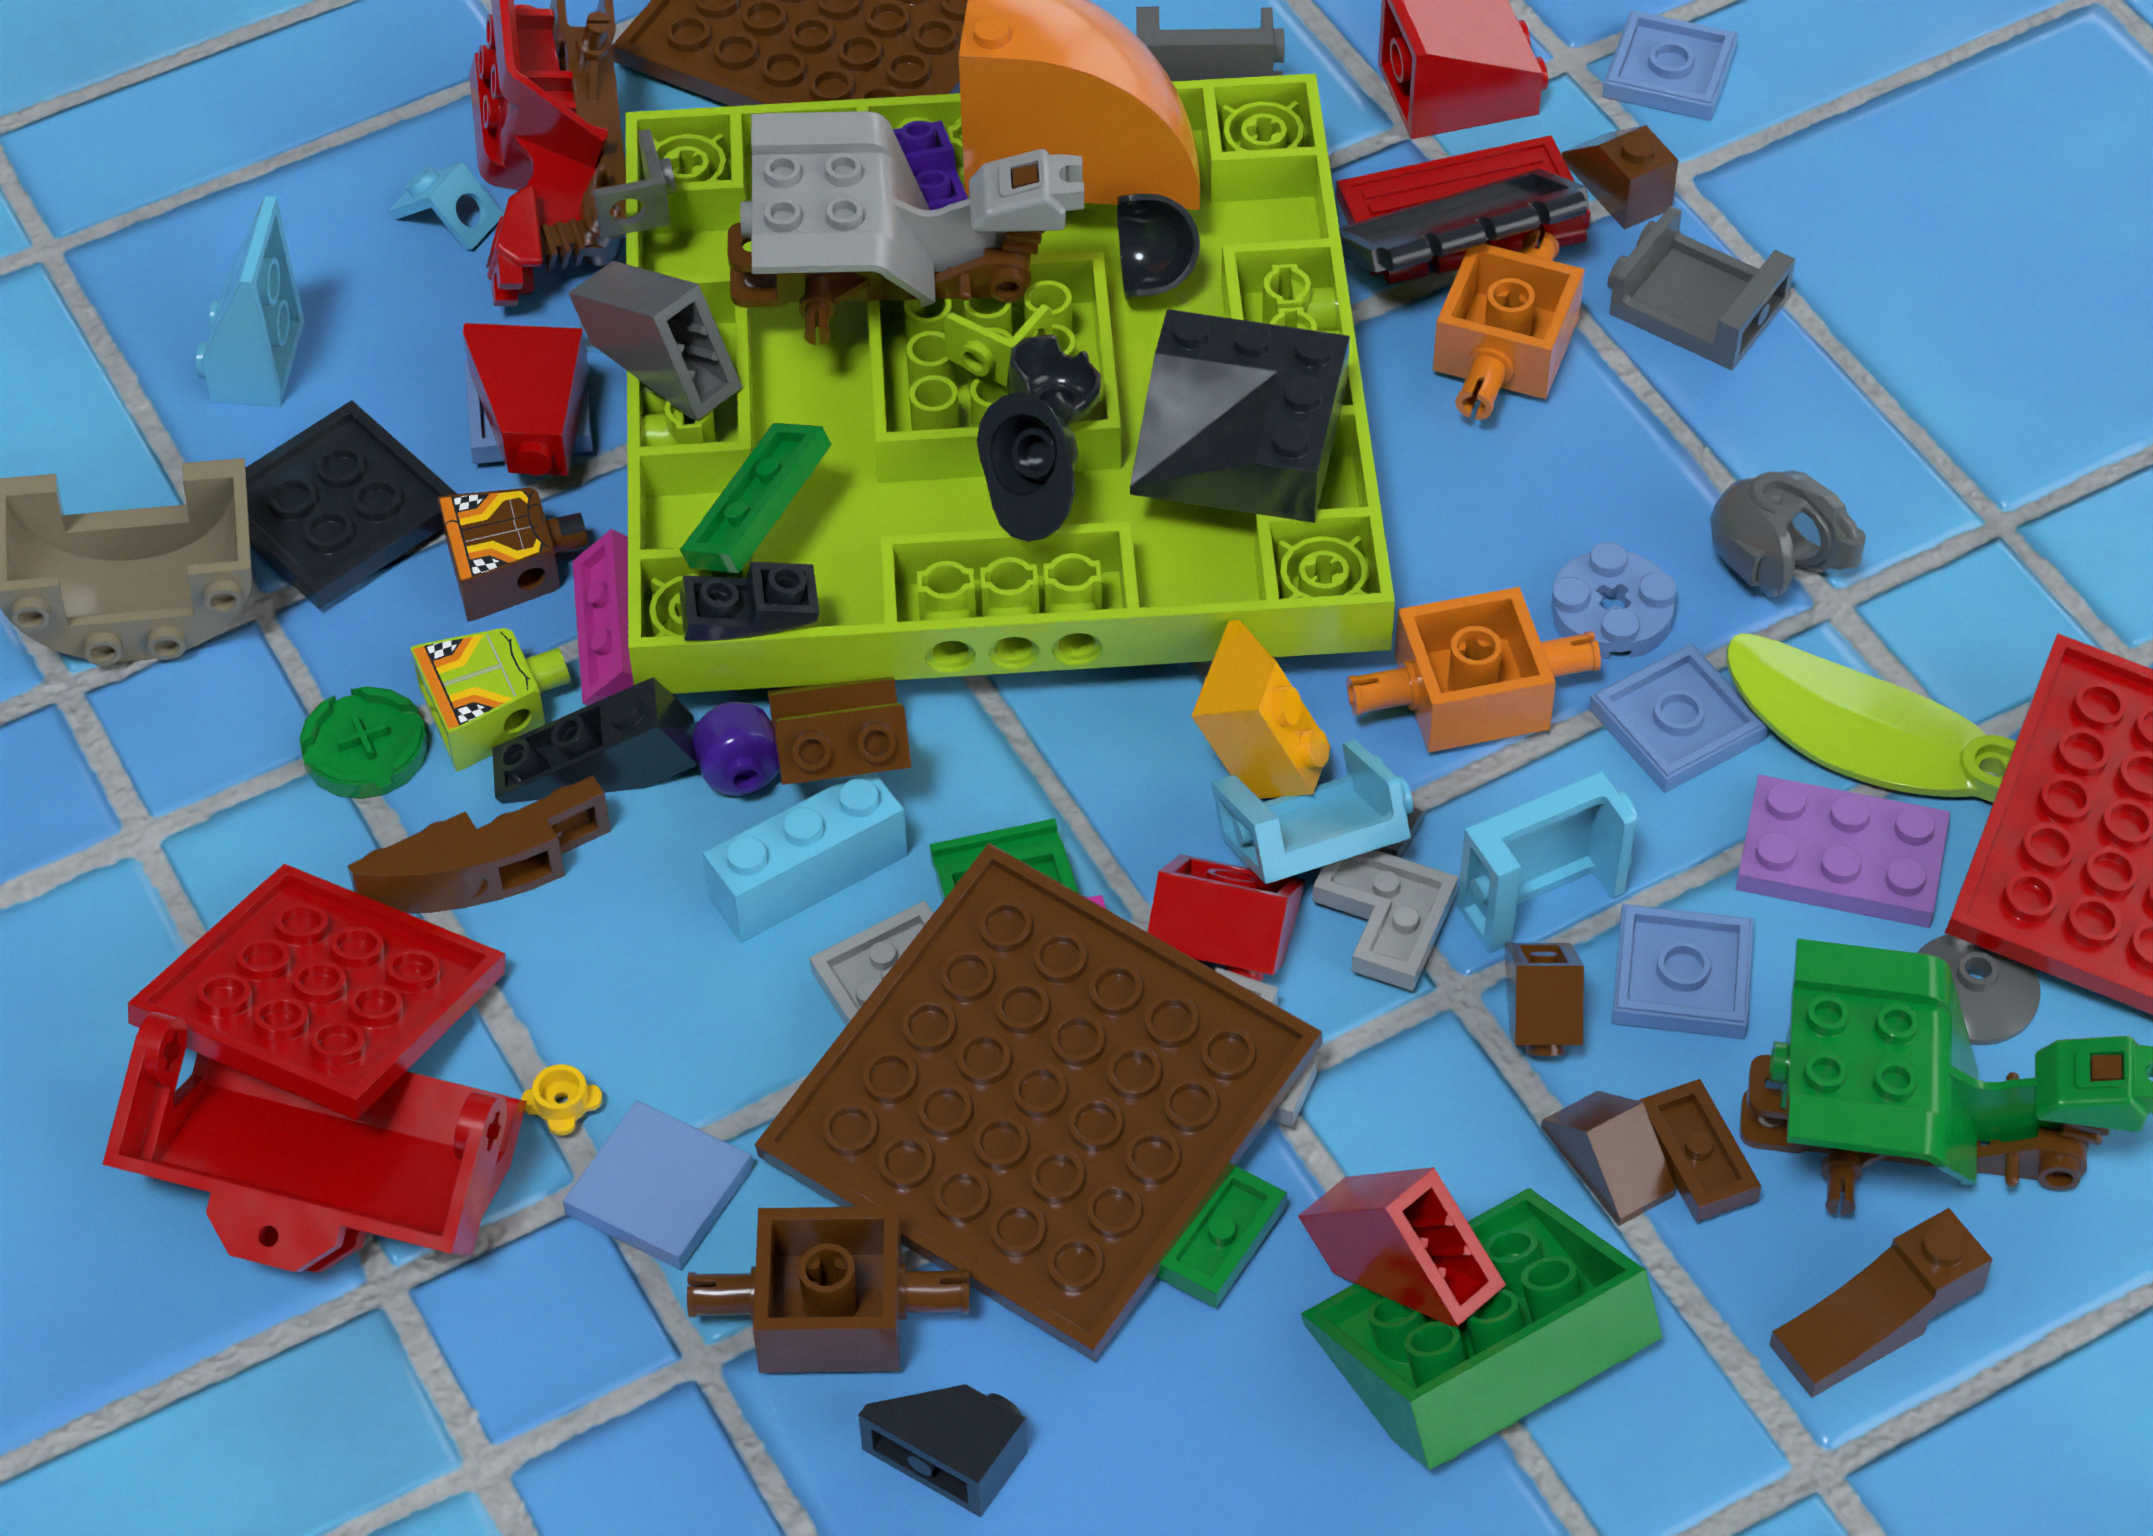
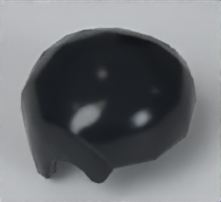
(1060, 380)

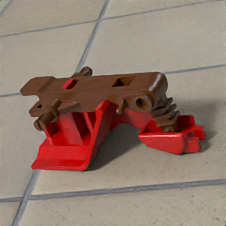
(550, 131)

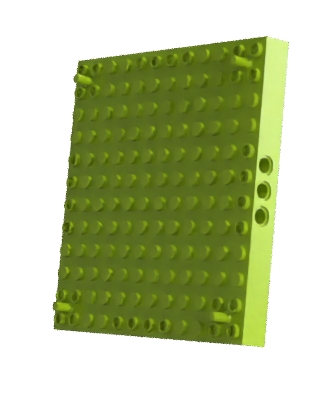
(899, 505)

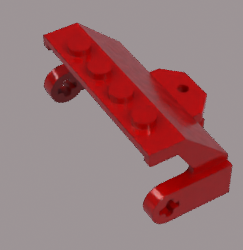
(300, 1179)

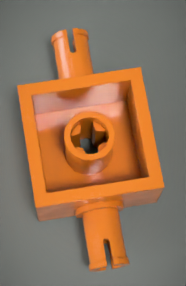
(1507, 321)
(1473, 670)

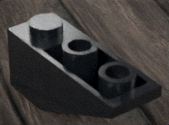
(620, 740)

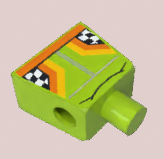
(484, 690)

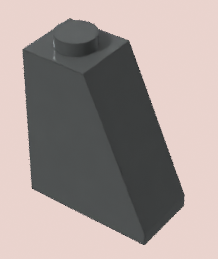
(658, 334)

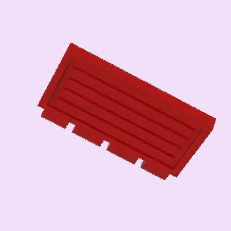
(1418, 183)

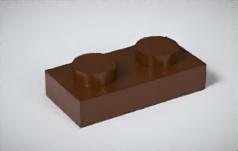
(1701, 1151)

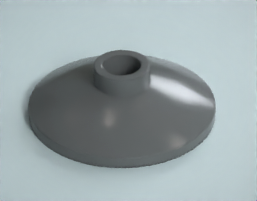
(1991, 1006)

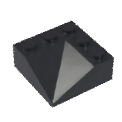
(1241, 415)

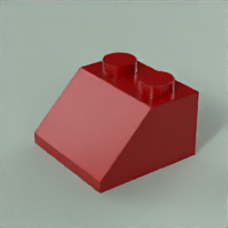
(1225, 914)

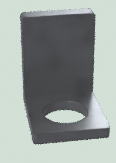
(651, 192)

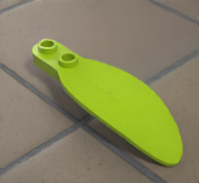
(1865, 723)

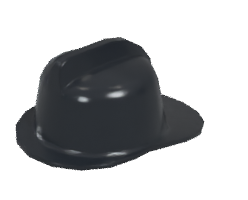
(1027, 465)

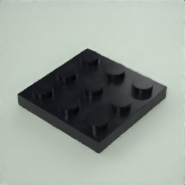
(339, 503)

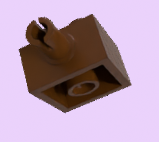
(828, 1290)

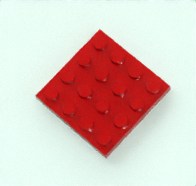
(320, 989)

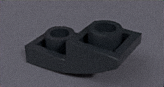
(763, 603)

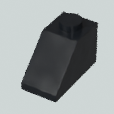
(949, 1441)

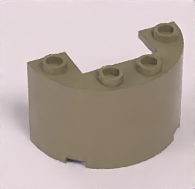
(130, 577)

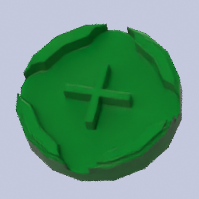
(363, 743)

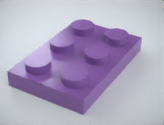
(1843, 851)

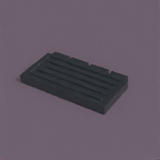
(1462, 220)

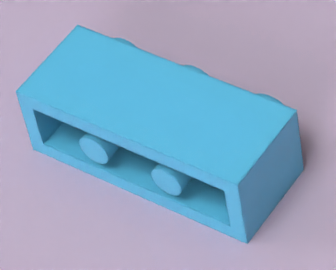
(805, 854)

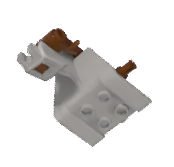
(847, 220)

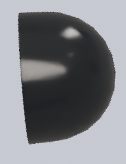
(1155, 244)

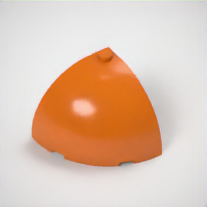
(1077, 86)

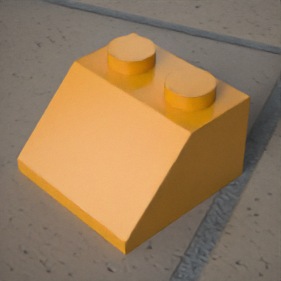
(1259, 720)

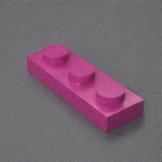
(602, 617)

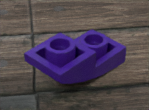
(932, 162)

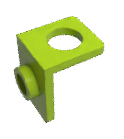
(986, 351)

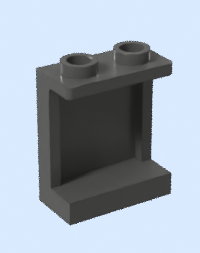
(1213, 52)
(1697, 292)

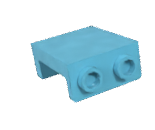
(1314, 830)
(1541, 848)

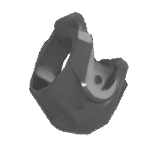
(1757, 534)

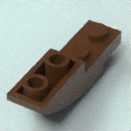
(464, 866)

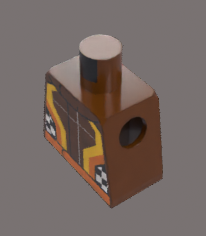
(505, 547)

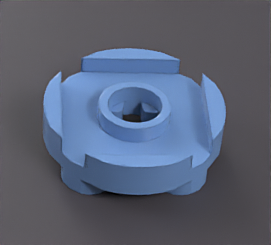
(1621, 576)

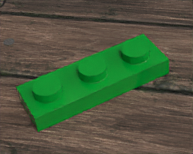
(755, 497)

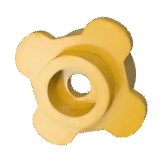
(556, 1083)

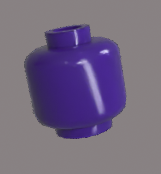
(736, 745)

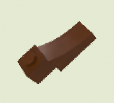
(1884, 1303)

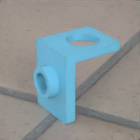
(441, 192)

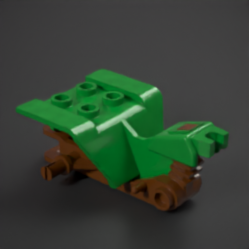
(1889, 1074)

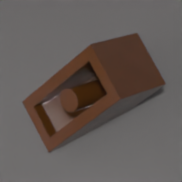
(1626, 173)
(1544, 996)

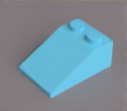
(255, 320)

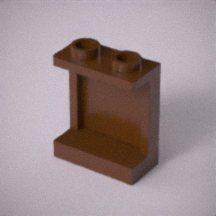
(839, 730)

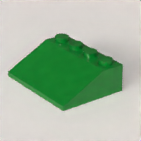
(1556, 1323)

